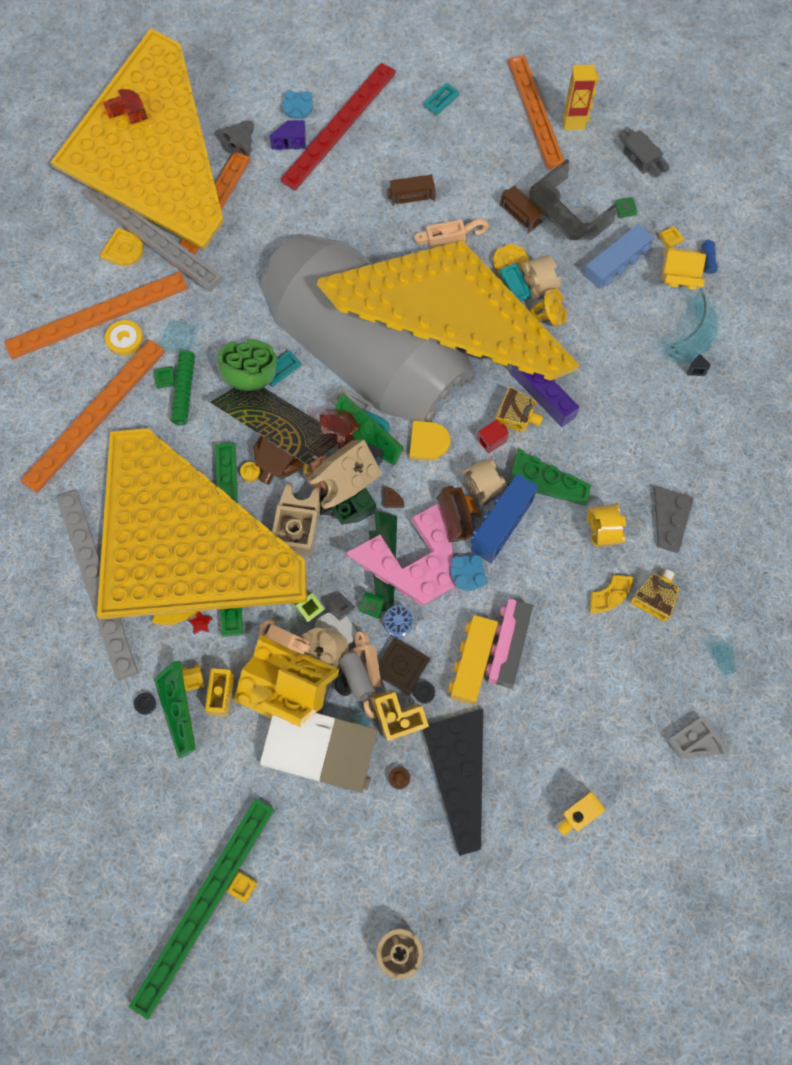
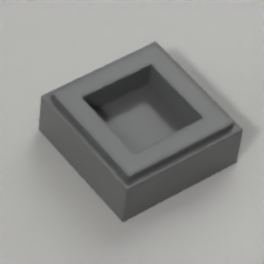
(339, 606)

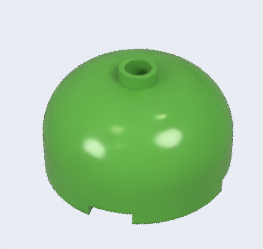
(247, 364)

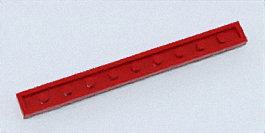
(338, 126)

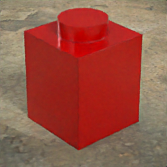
(493, 436)

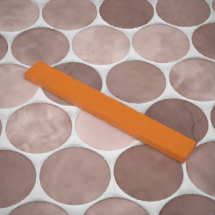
(536, 111)
(224, 186)

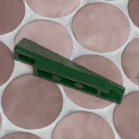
(386, 527)

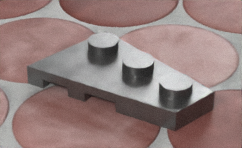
(672, 516)

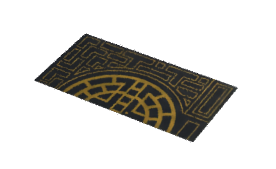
(277, 422)

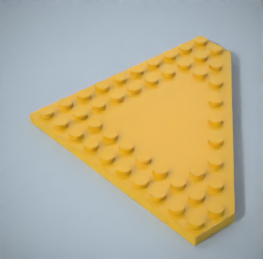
(154, 164)
(452, 299)
(183, 541)

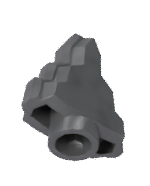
(238, 137)

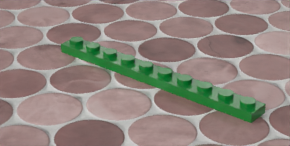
(227, 481)
(201, 910)

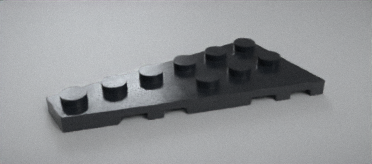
(457, 761)

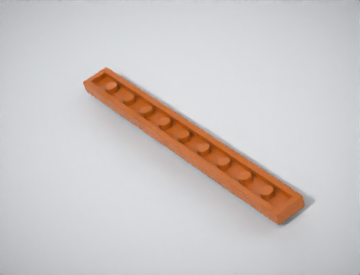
(95, 315)
(92, 416)

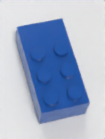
(503, 518)

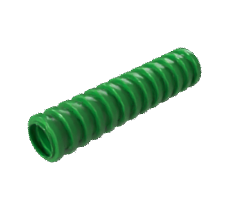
(182, 387)

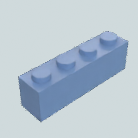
(619, 256)

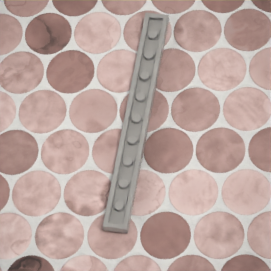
(156, 240)
(89, 564)

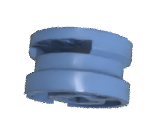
(398, 621)

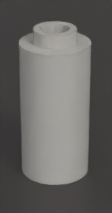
(356, 676)

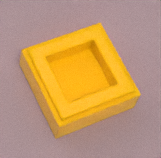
(671, 237)
(242, 887)

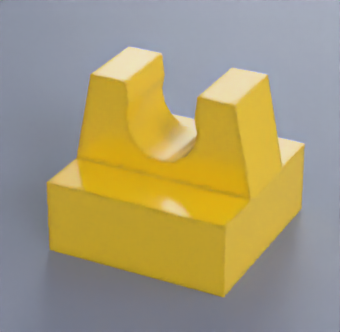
(193, 678)

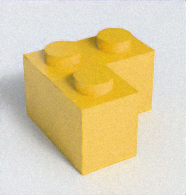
(396, 721)

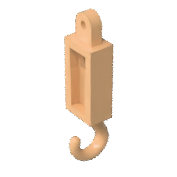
(451, 232)
(283, 637)
(372, 667)

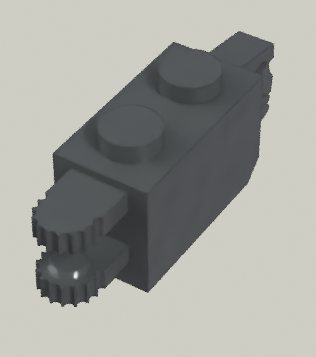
(643, 152)

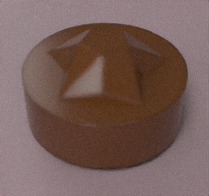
(399, 778)

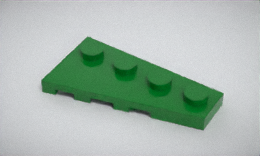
(371, 431)
(550, 480)
(175, 707)

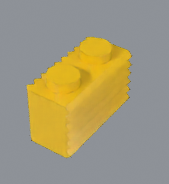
(219, 693)

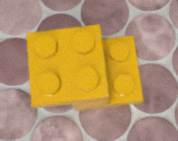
(683, 268)
(261, 673)
(300, 689)

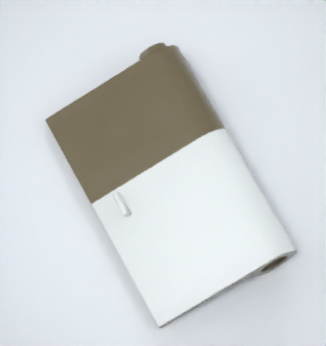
(321, 750)

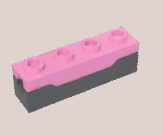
(510, 643)

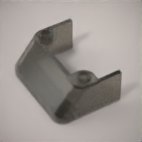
(547, 200)

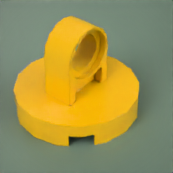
(552, 308)

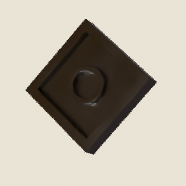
(402, 666)

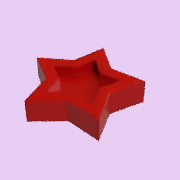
(200, 623)

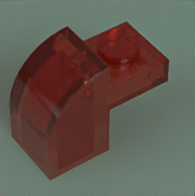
(127, 102)
(340, 423)

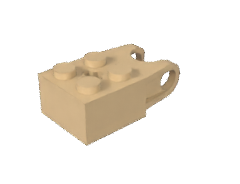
(346, 472)
(300, 516)

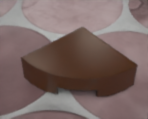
(392, 499)

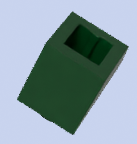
(355, 508)

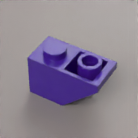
(289, 136)

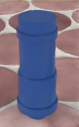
(710, 261)

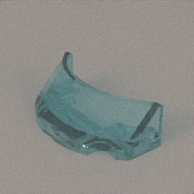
(701, 338)

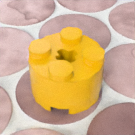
(606, 525)

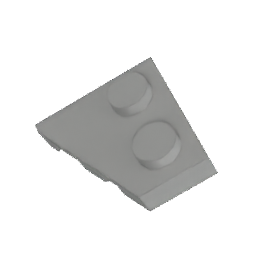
(697, 740)

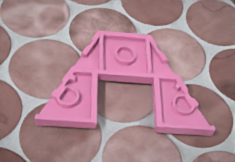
(422, 579)

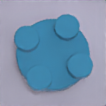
(297, 104)
(468, 572)

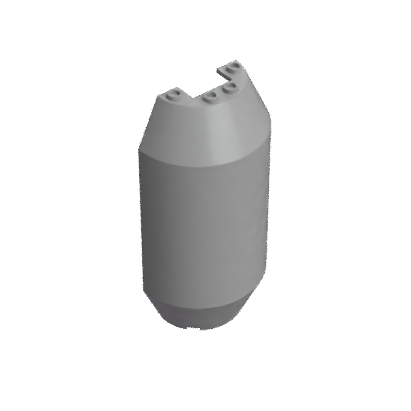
(383, 365)

